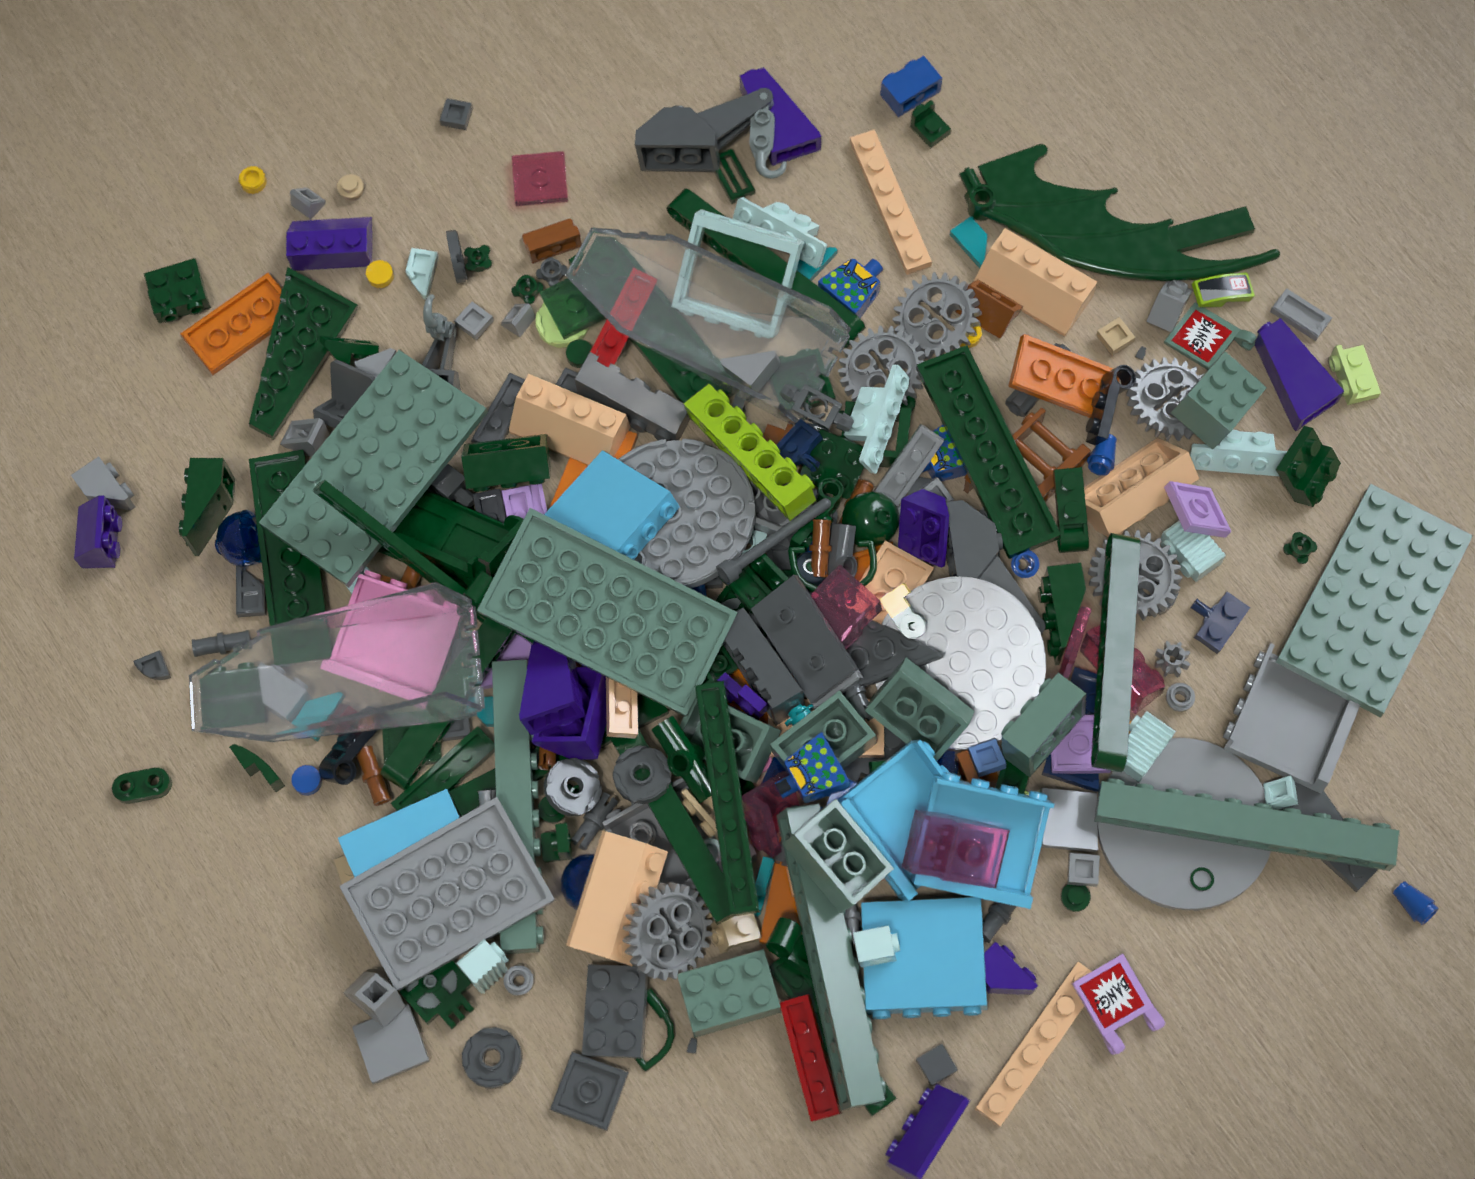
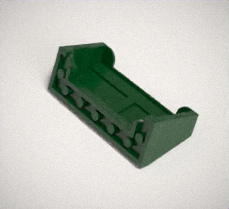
(456, 537)

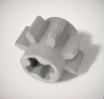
(1169, 667)

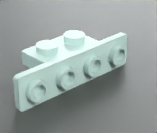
(781, 219)
(875, 416)
(1239, 453)

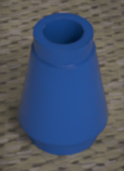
(1102, 457)
(1032, 564)
(1417, 904)

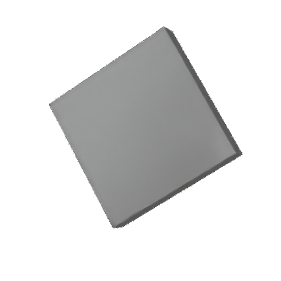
(1071, 821)
(391, 1048)

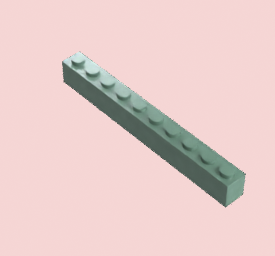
(516, 786)
(1247, 825)
(834, 980)

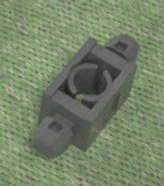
(842, 421)
(452, 486)

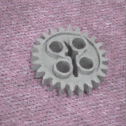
(954, 297)
(904, 354)
(1155, 380)
(1166, 576)
(667, 930)

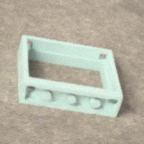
(739, 229)

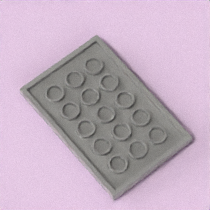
(447, 894)

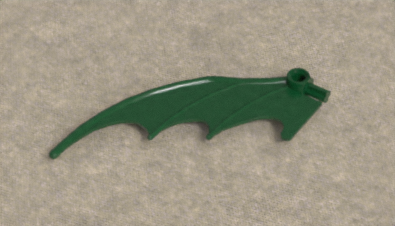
(1079, 228)

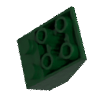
(206, 500)
(1062, 595)

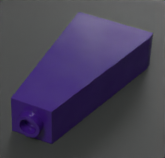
(793, 130)
(1296, 374)
(550, 691)

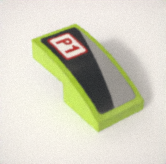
(1223, 288)

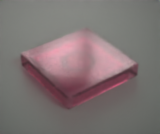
(539, 178)
(1074, 641)

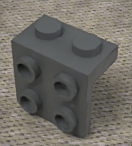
(346, 388)

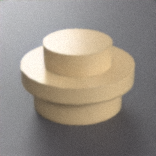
(350, 187)

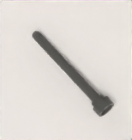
(730, 569)

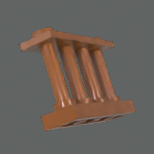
(1071, 457)

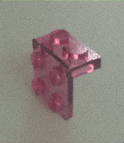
(761, 813)

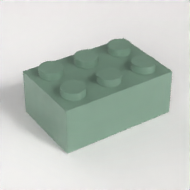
(1218, 400)
(919, 708)
(840, 724)
(1043, 724)
(749, 735)
(838, 856)
(729, 993)

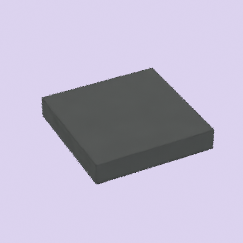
(589, 1091)

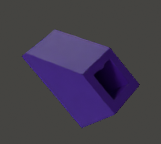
(1005, 975)

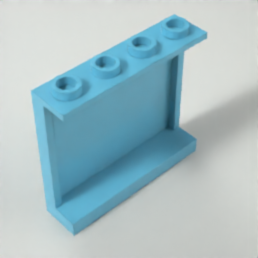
(615, 506)
(886, 805)
(1004, 808)
(397, 831)
(937, 961)

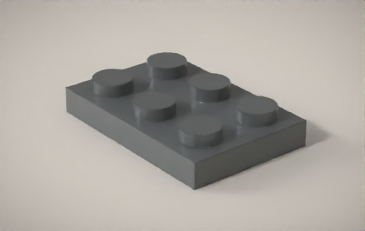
(615, 1012)

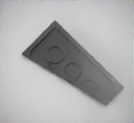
(1314, 802)

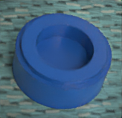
(306, 780)

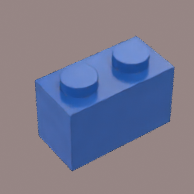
(910, 86)

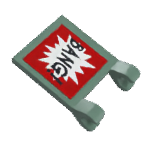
(1206, 336)

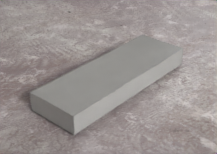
(909, 464)

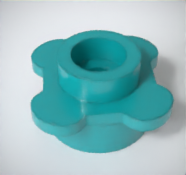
(798, 714)

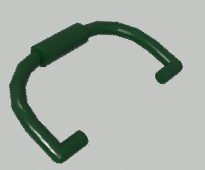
(863, 543)
(663, 1013)

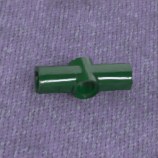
(684, 758)

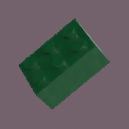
(506, 462)

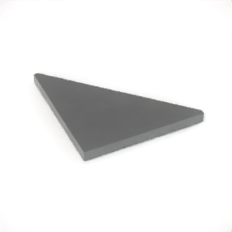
(883, 649)

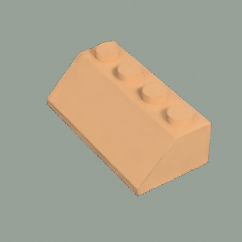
(1037, 281)
(571, 421)
(1136, 486)
(616, 878)

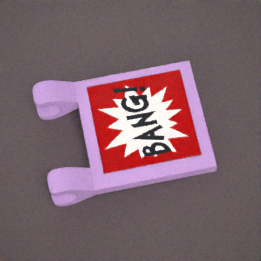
(1114, 998)

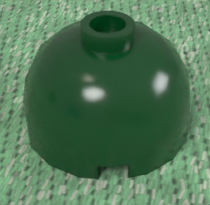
(874, 517)

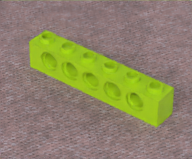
(788, 499)

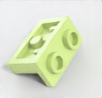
(1354, 374)

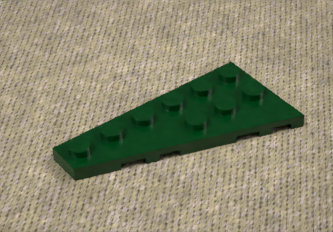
(295, 349)

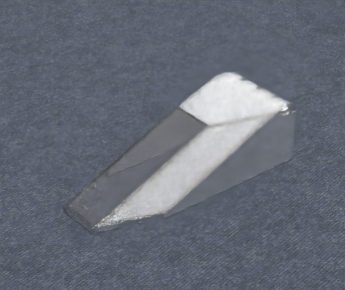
(707, 310)
(347, 671)

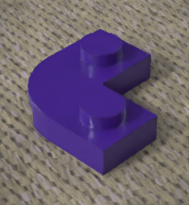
(743, 697)

